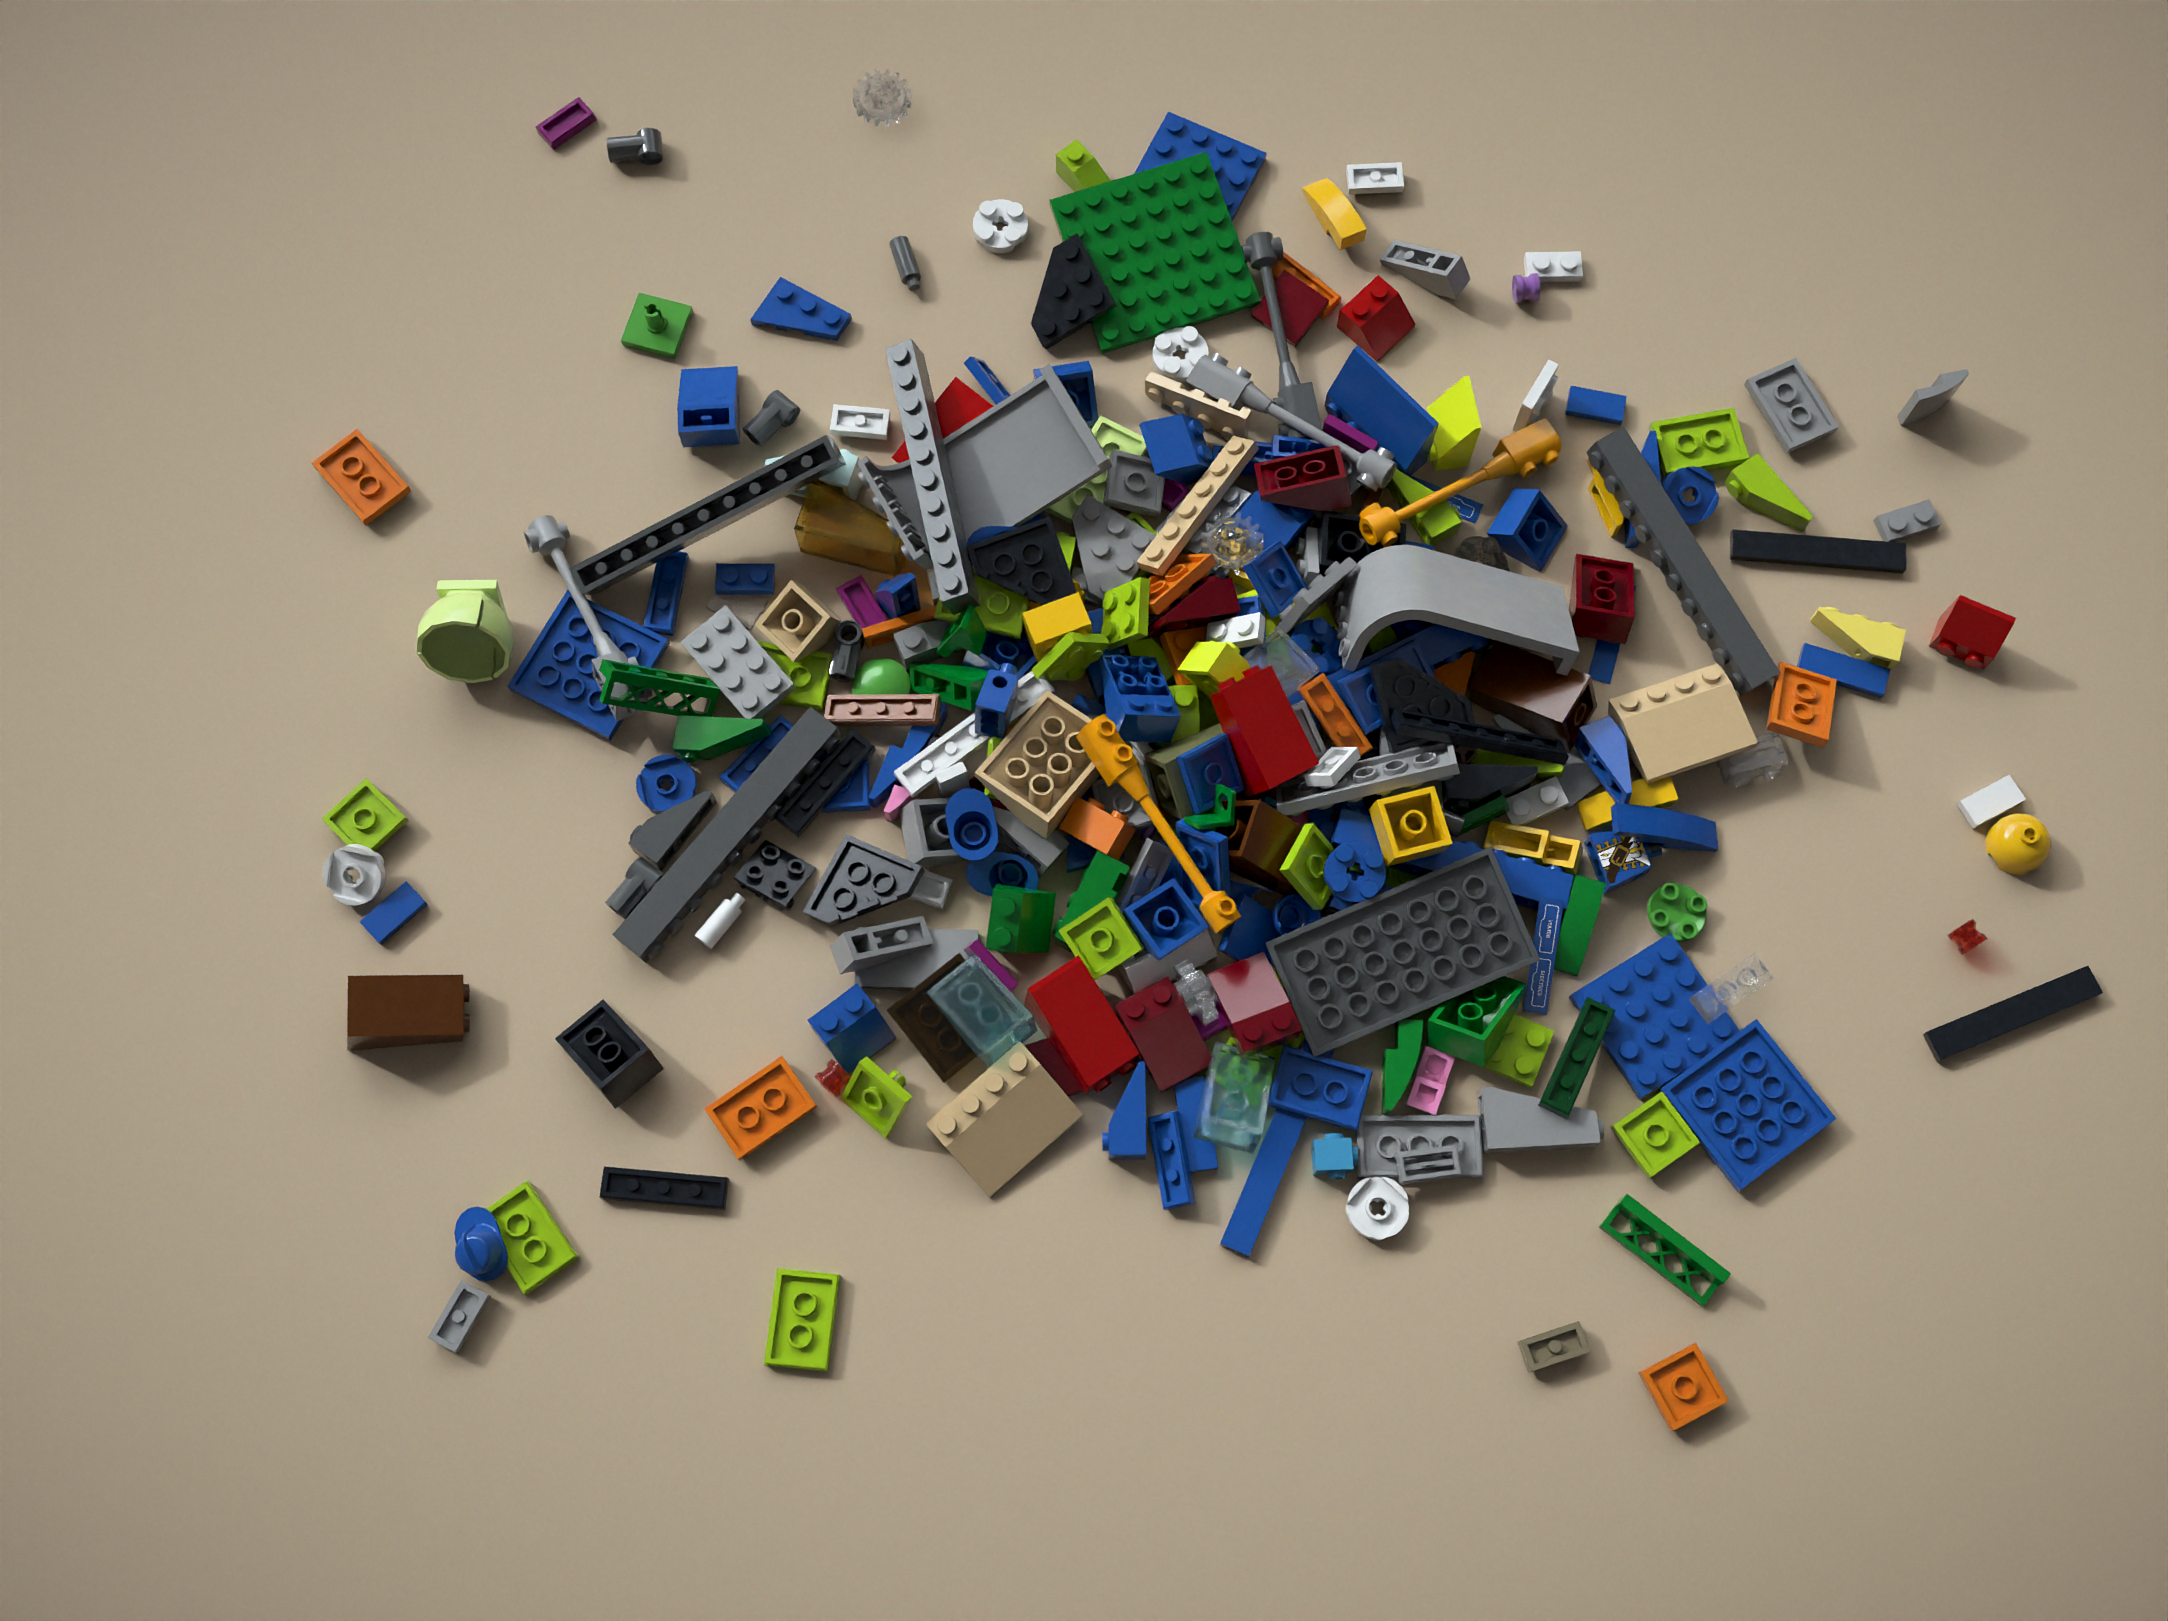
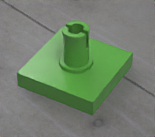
(657, 325)

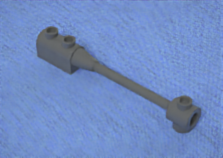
(1295, 397)

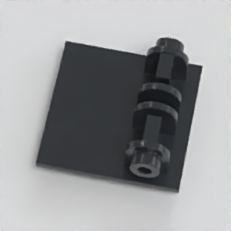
(774, 875)

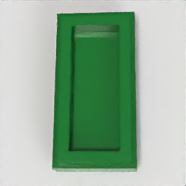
(1484, 814)

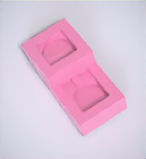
(898, 799)
(1430, 1080)

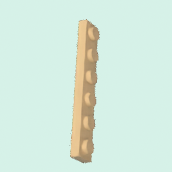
(1197, 505)

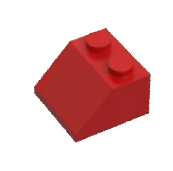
(1376, 318)
(1971, 632)

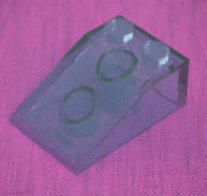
(983, 1010)
(1234, 1099)

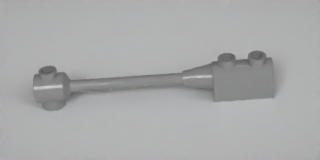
(1219, 381)
(550, 539)

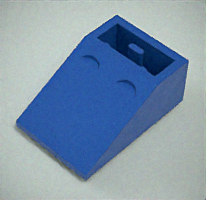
(709, 407)
(1138, 699)

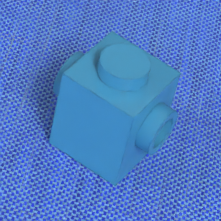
(1333, 1156)

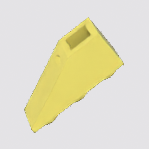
(1862, 637)

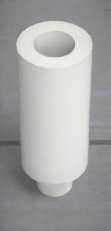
(720, 921)

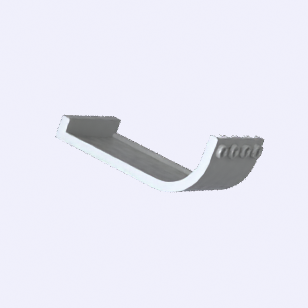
(1001, 465)
(1455, 593)

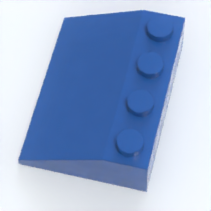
(1382, 410)

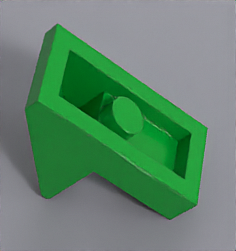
(964, 632)

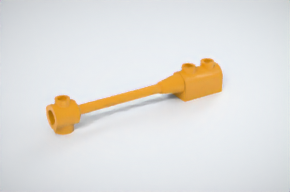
(1511, 456)
(1118, 765)

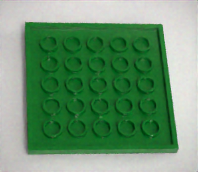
(1160, 250)

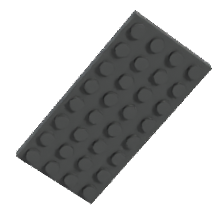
(1402, 951)

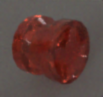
(1967, 937)
(833, 1078)

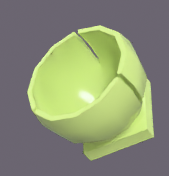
(466, 632)

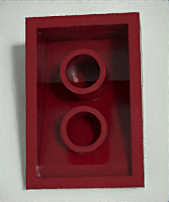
(1305, 480)
(1602, 598)
(1204, 604)
(1254, 1005)
(1163, 1034)

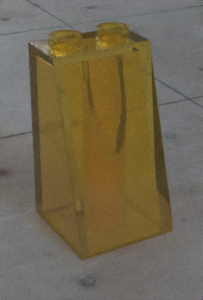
(847, 532)

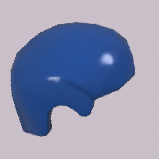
(1293, 913)

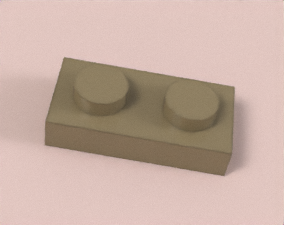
(1553, 1346)

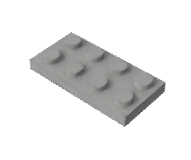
(738, 664)

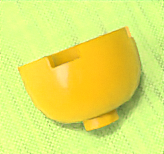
(2018, 843)

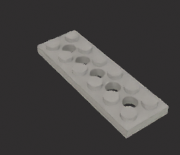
(1371, 776)

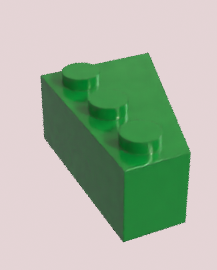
(1099, 881)

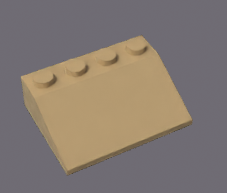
(1682, 723)
(1041, 765)
(1004, 1119)

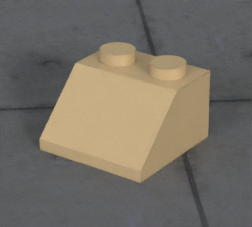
(798, 622)

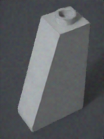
(1518, 1124)

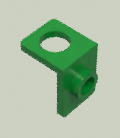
(1220, 817)

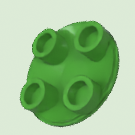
(881, 677)
(1677, 911)

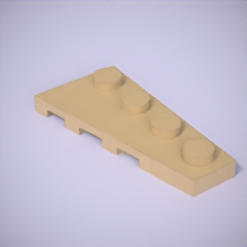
(1197, 405)

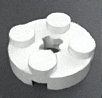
(1000, 211)
(1176, 339)
(368, 865)
(1395, 1208)

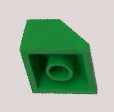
(1020, 920)

